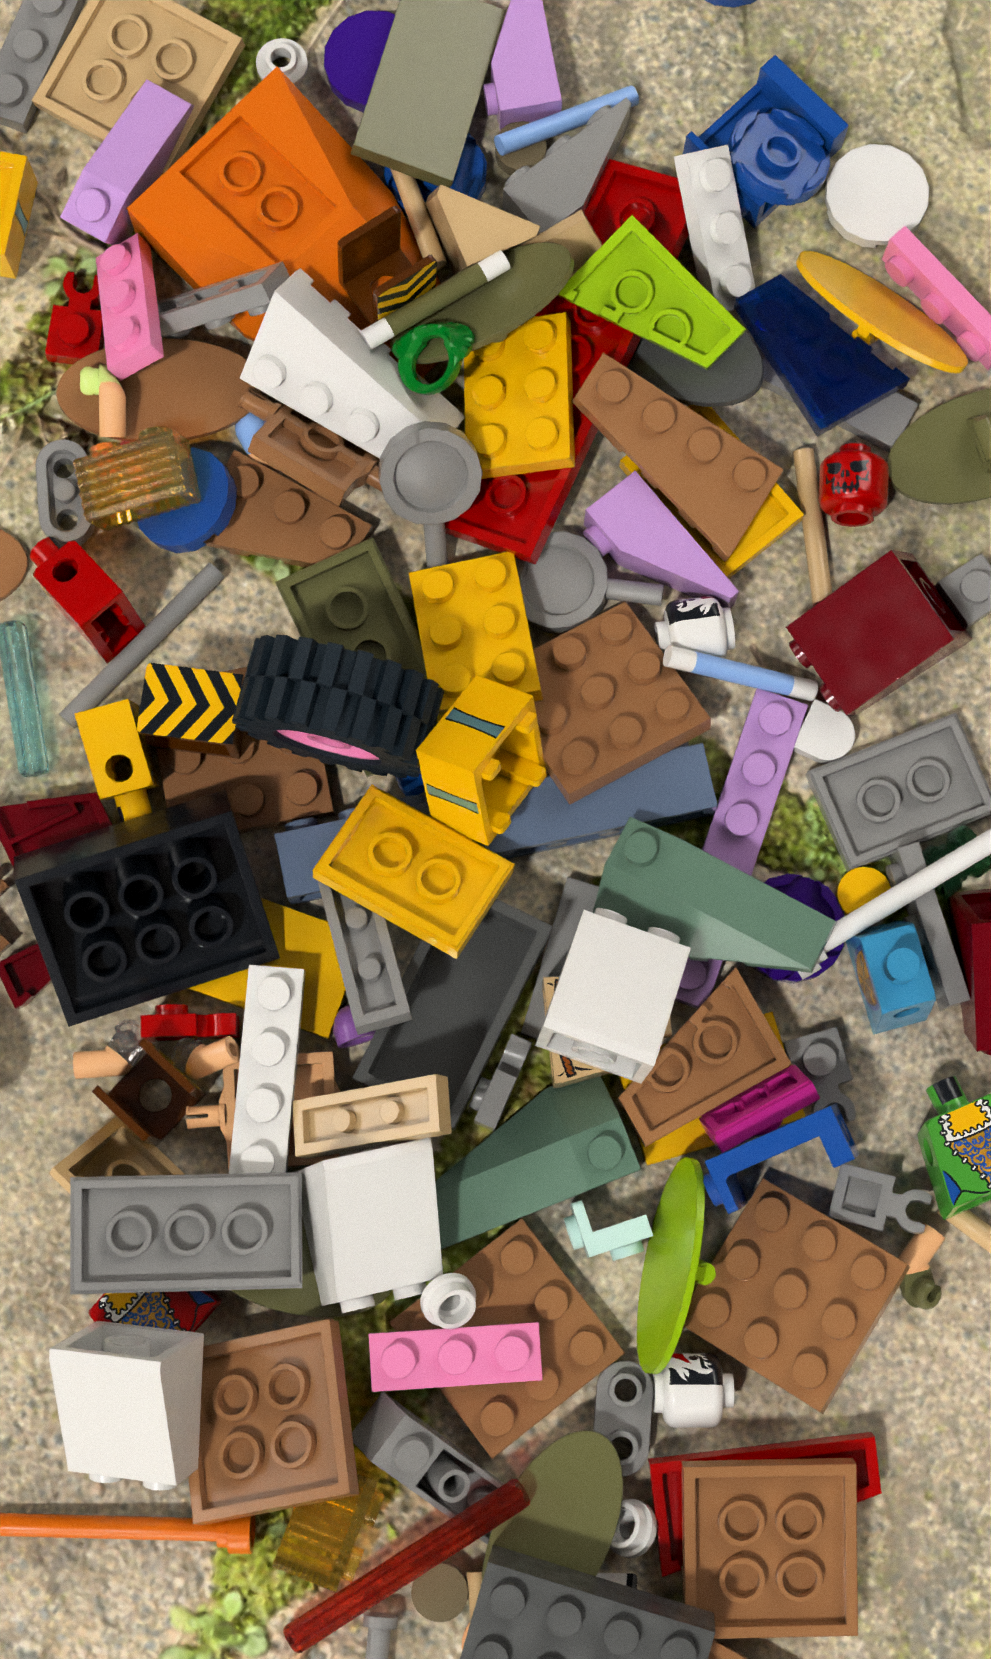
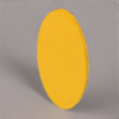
(881, 312)

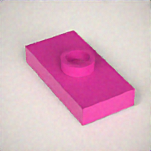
(759, 1108)

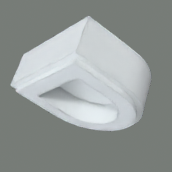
(825, 734)

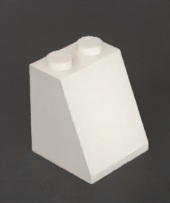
(614, 995)
(373, 1223)
(130, 1402)

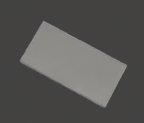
(185, 1232)

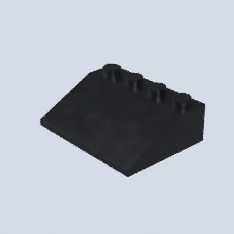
(145, 907)

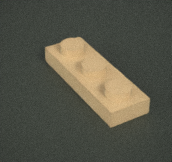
(372, 1116)

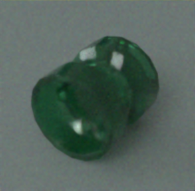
(953, 841)

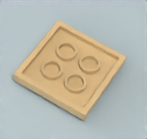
(123, 45)

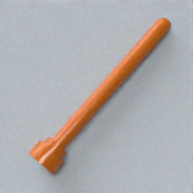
(234, 1534)

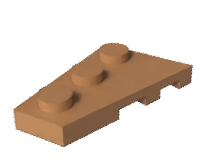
(705, 1063)

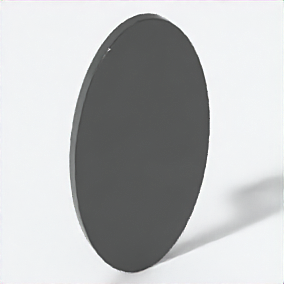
(728, 382)

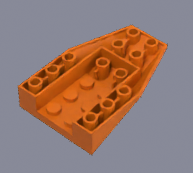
(266, 191)

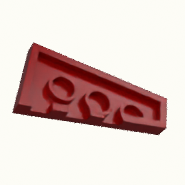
(667, 1480)

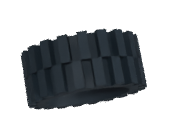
(337, 705)

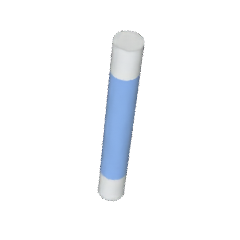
(740, 673)

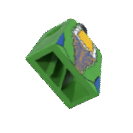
(957, 1148)

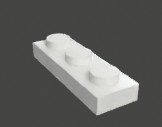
(715, 223)

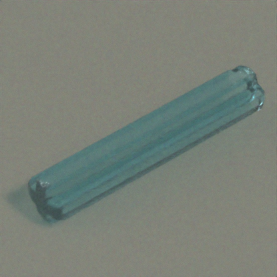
(22, 699)

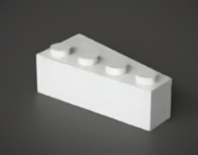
(326, 371)

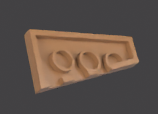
(692, 461)

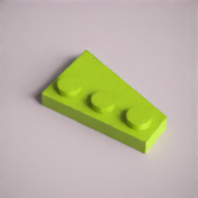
(653, 296)

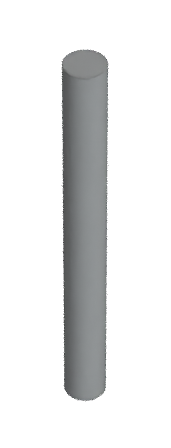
(143, 643)

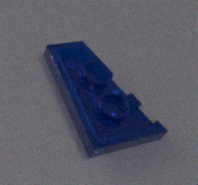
(815, 358)

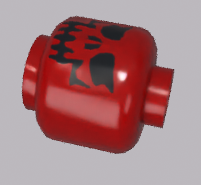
(853, 485)

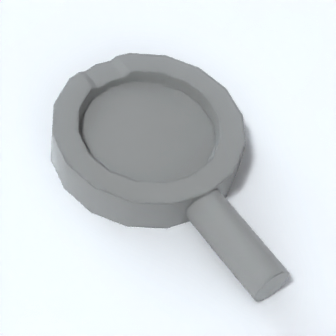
(430, 479)
(573, 583)

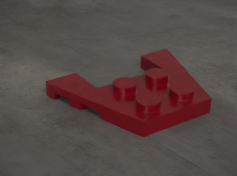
(28, 828)

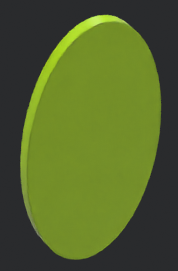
(672, 1266)

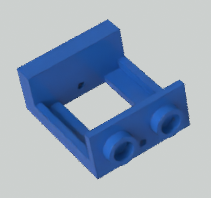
(775, 89)

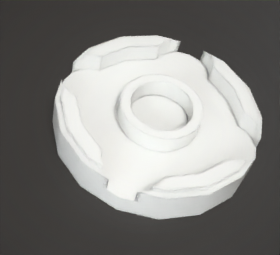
(875, 194)

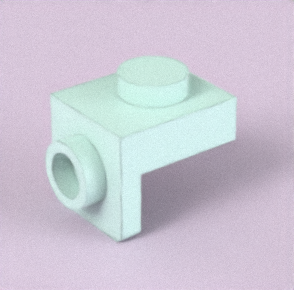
(619, 1239)

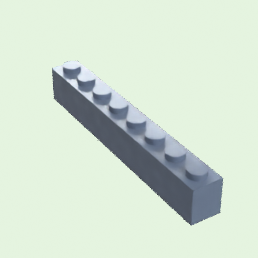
(658, 793)

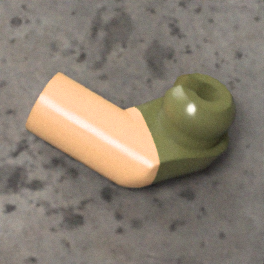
(918, 1284)

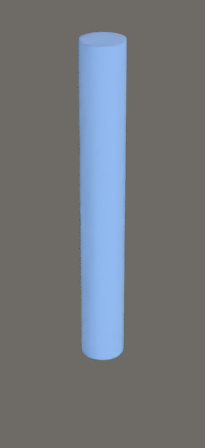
(560, 121)

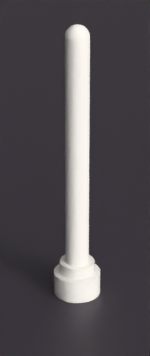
(906, 892)

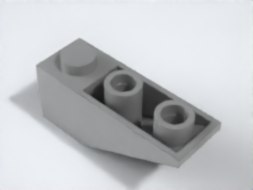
(569, 172)
(422, 1458)

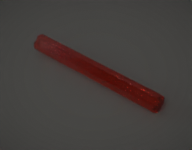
(406, 1565)

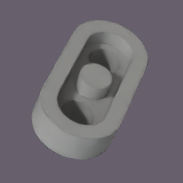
(58, 495)
(625, 1418)

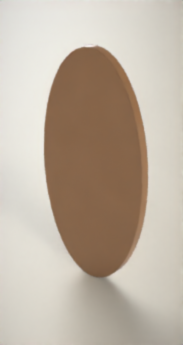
(187, 390)

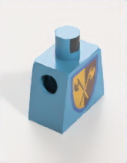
(892, 975)

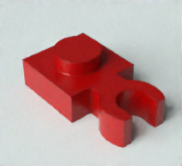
(75, 328)
(174, 1022)

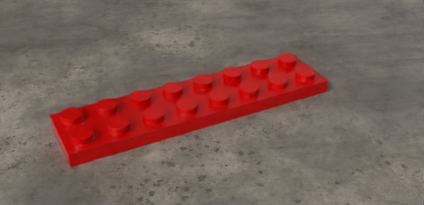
(521, 509)

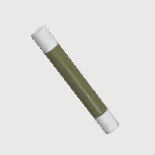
(435, 299)

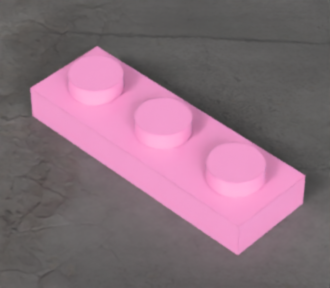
(940, 294)
(129, 307)
(455, 1356)

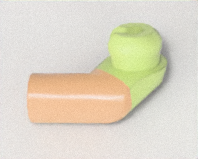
(111, 399)

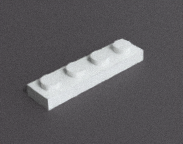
(267, 1070)

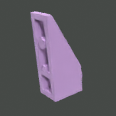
(523, 68)
(127, 163)
(650, 540)

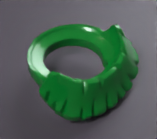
(457, 341)

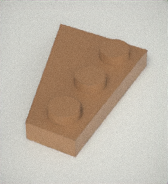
(284, 519)

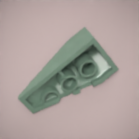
(708, 903)
(539, 1157)

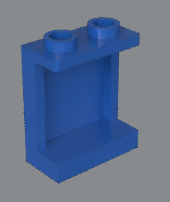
(828, 1124)

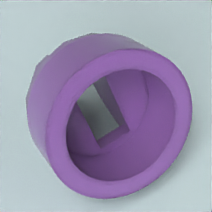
(345, 1030)

